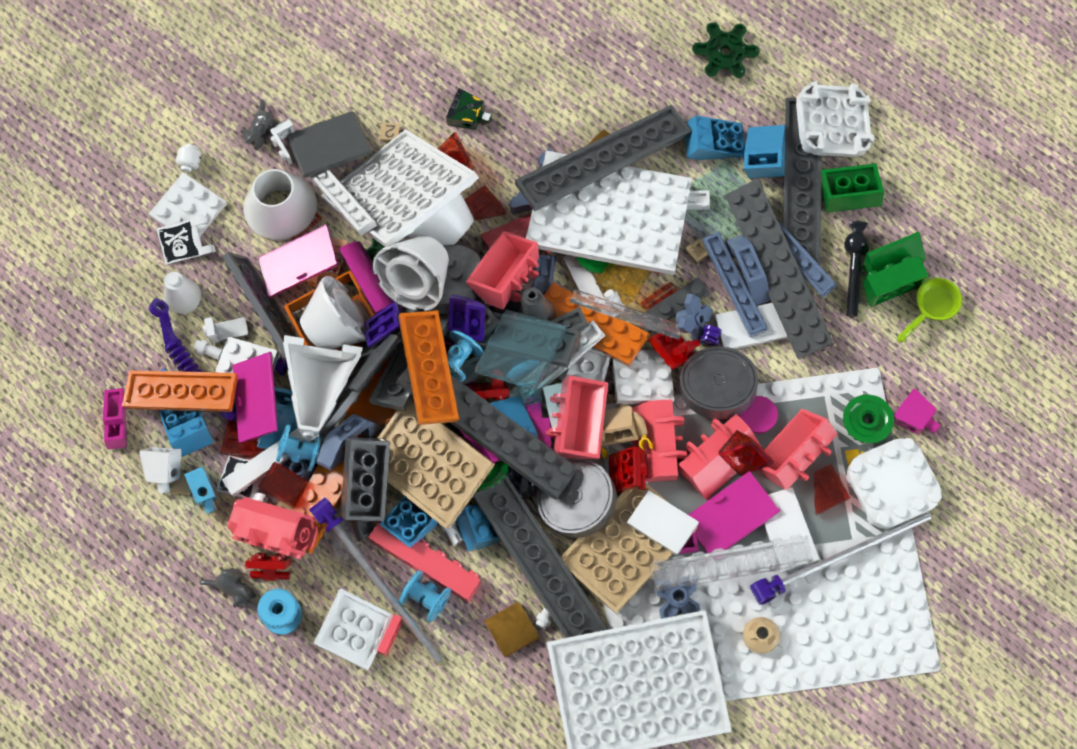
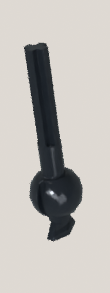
(856, 246)

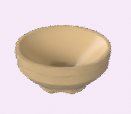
(758, 645)

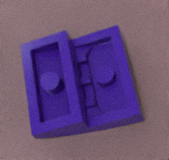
(467, 316)
(382, 324)

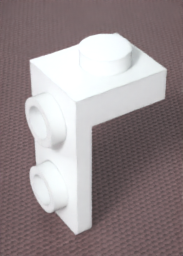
(279, 133)
(221, 331)

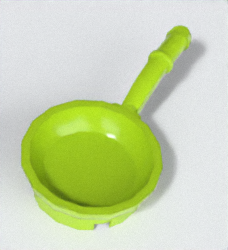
(937, 300)

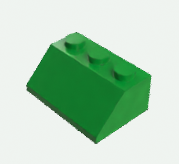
(852, 188)
(894, 253)
(894, 280)

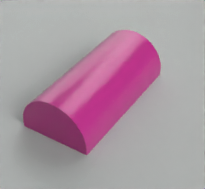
(362, 269)

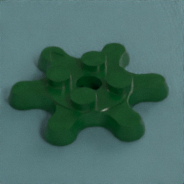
(730, 40)

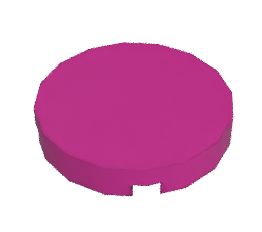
(760, 415)

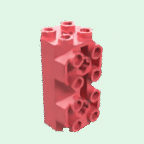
(272, 527)

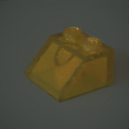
(624, 280)

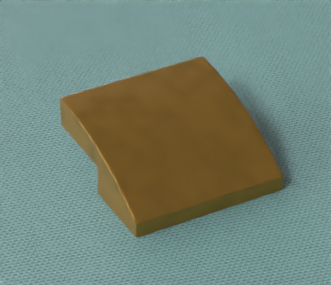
(511, 629)

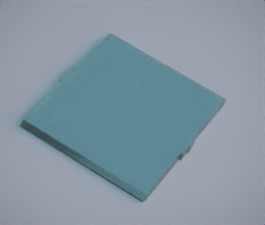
(719, 217)
(521, 349)

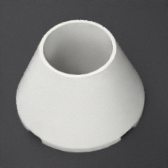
(284, 219)
(447, 224)
(413, 272)
(333, 316)

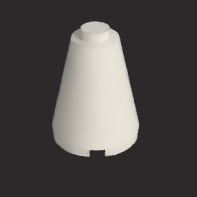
(181, 293)

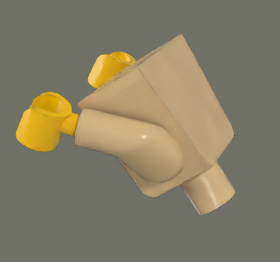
(623, 426)

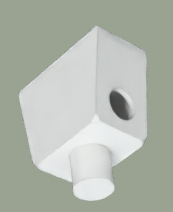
(161, 466)

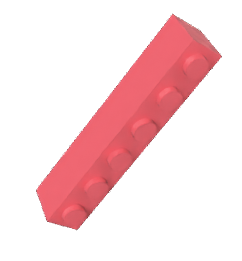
(433, 563)

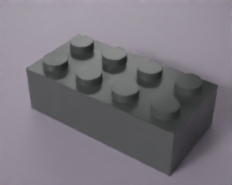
(365, 479)

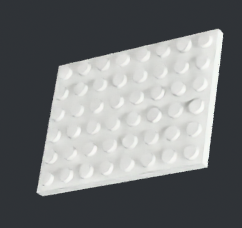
(405, 185)
(620, 219)
(640, 685)

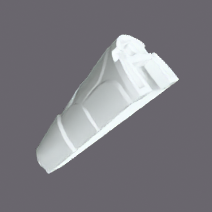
(317, 381)

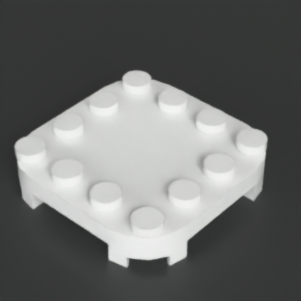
(834, 120)
(894, 483)

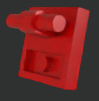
(672, 350)
(495, 389)
(628, 469)
(269, 565)

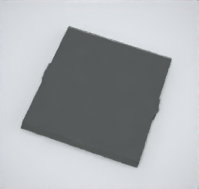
(329, 144)
(368, 362)

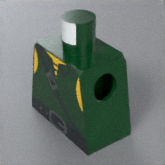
(467, 111)

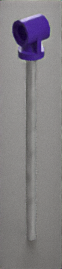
(325, 513)
(765, 591)

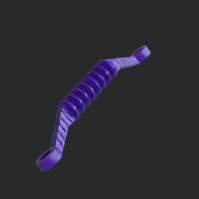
(174, 346)

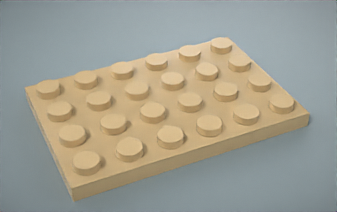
(433, 465)
(617, 557)

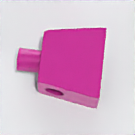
(916, 414)

